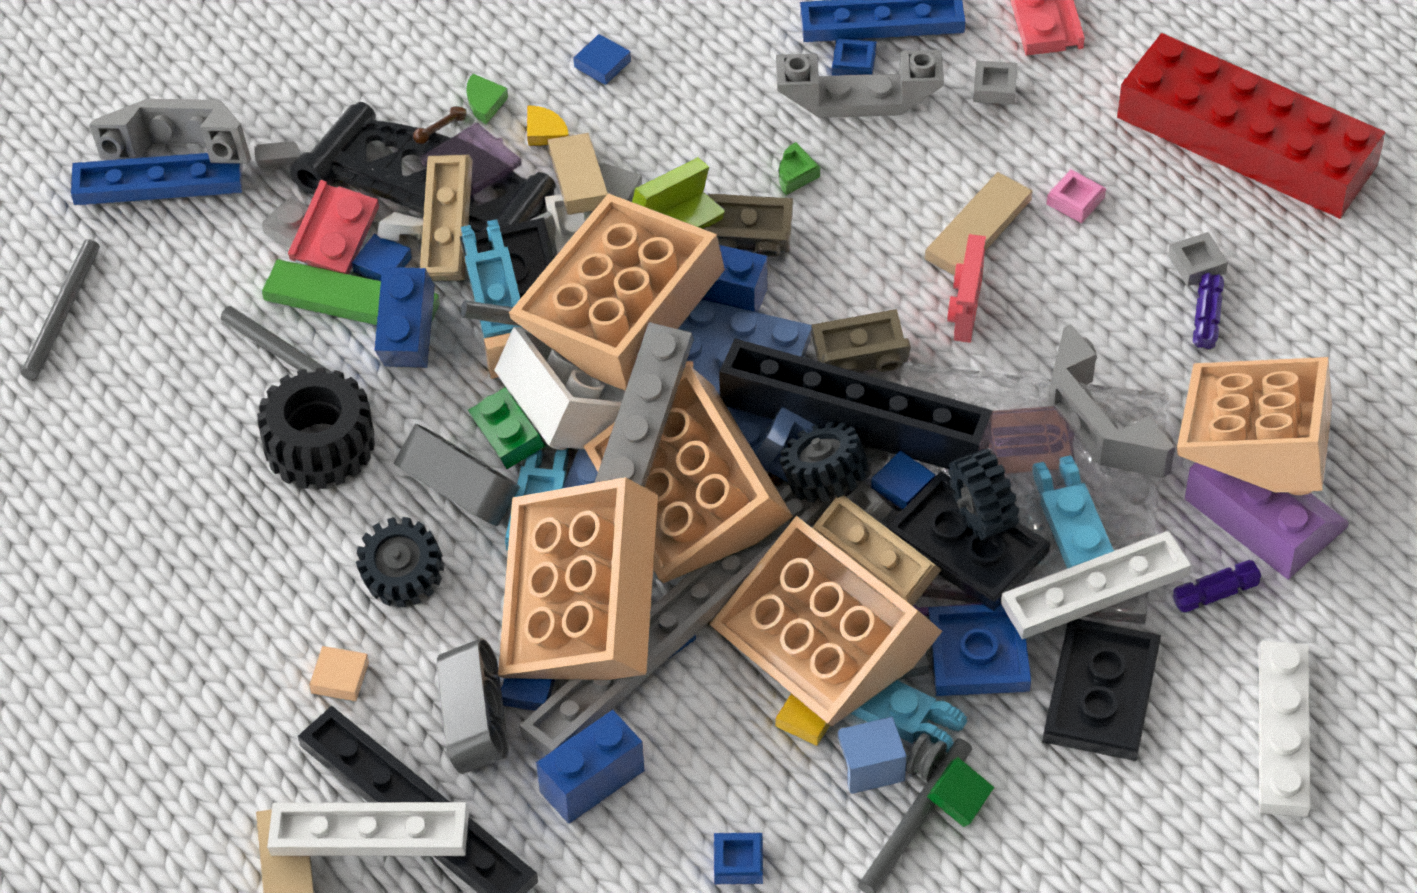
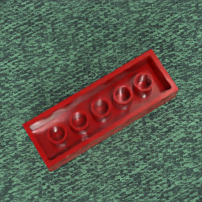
(1250, 125)

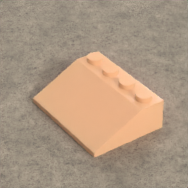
(614, 280)
(1260, 421)
(706, 482)
(579, 583)
(823, 624)

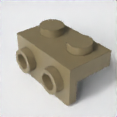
(754, 223)
(862, 342)

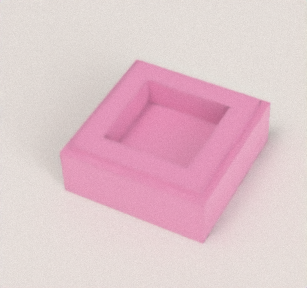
(1076, 196)

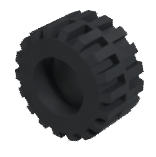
(310, 401)

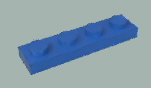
(879, 18)
(153, 179)

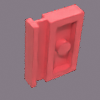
(1047, 25)
(333, 228)
(968, 280)

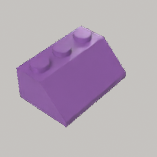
(1274, 526)

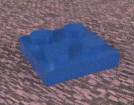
(977, 652)

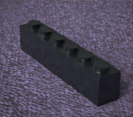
(880, 411)

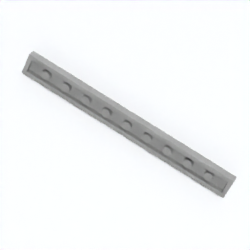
(672, 624)

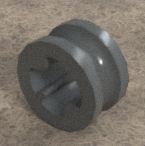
(925, 756)

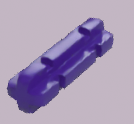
(1208, 311)
(1216, 586)

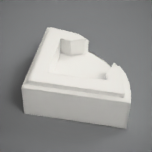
(397, 224)

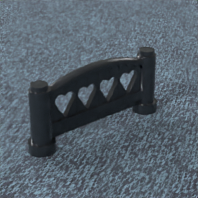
(343, 157)

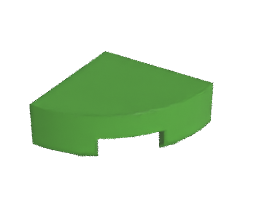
(485, 97)
(796, 169)

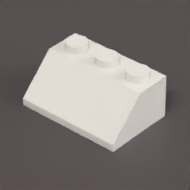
(556, 394)

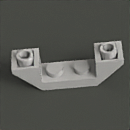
(860, 94)
(193, 121)
(1135, 448)

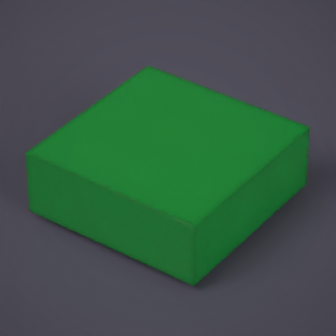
(960, 792)

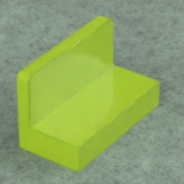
(681, 195)

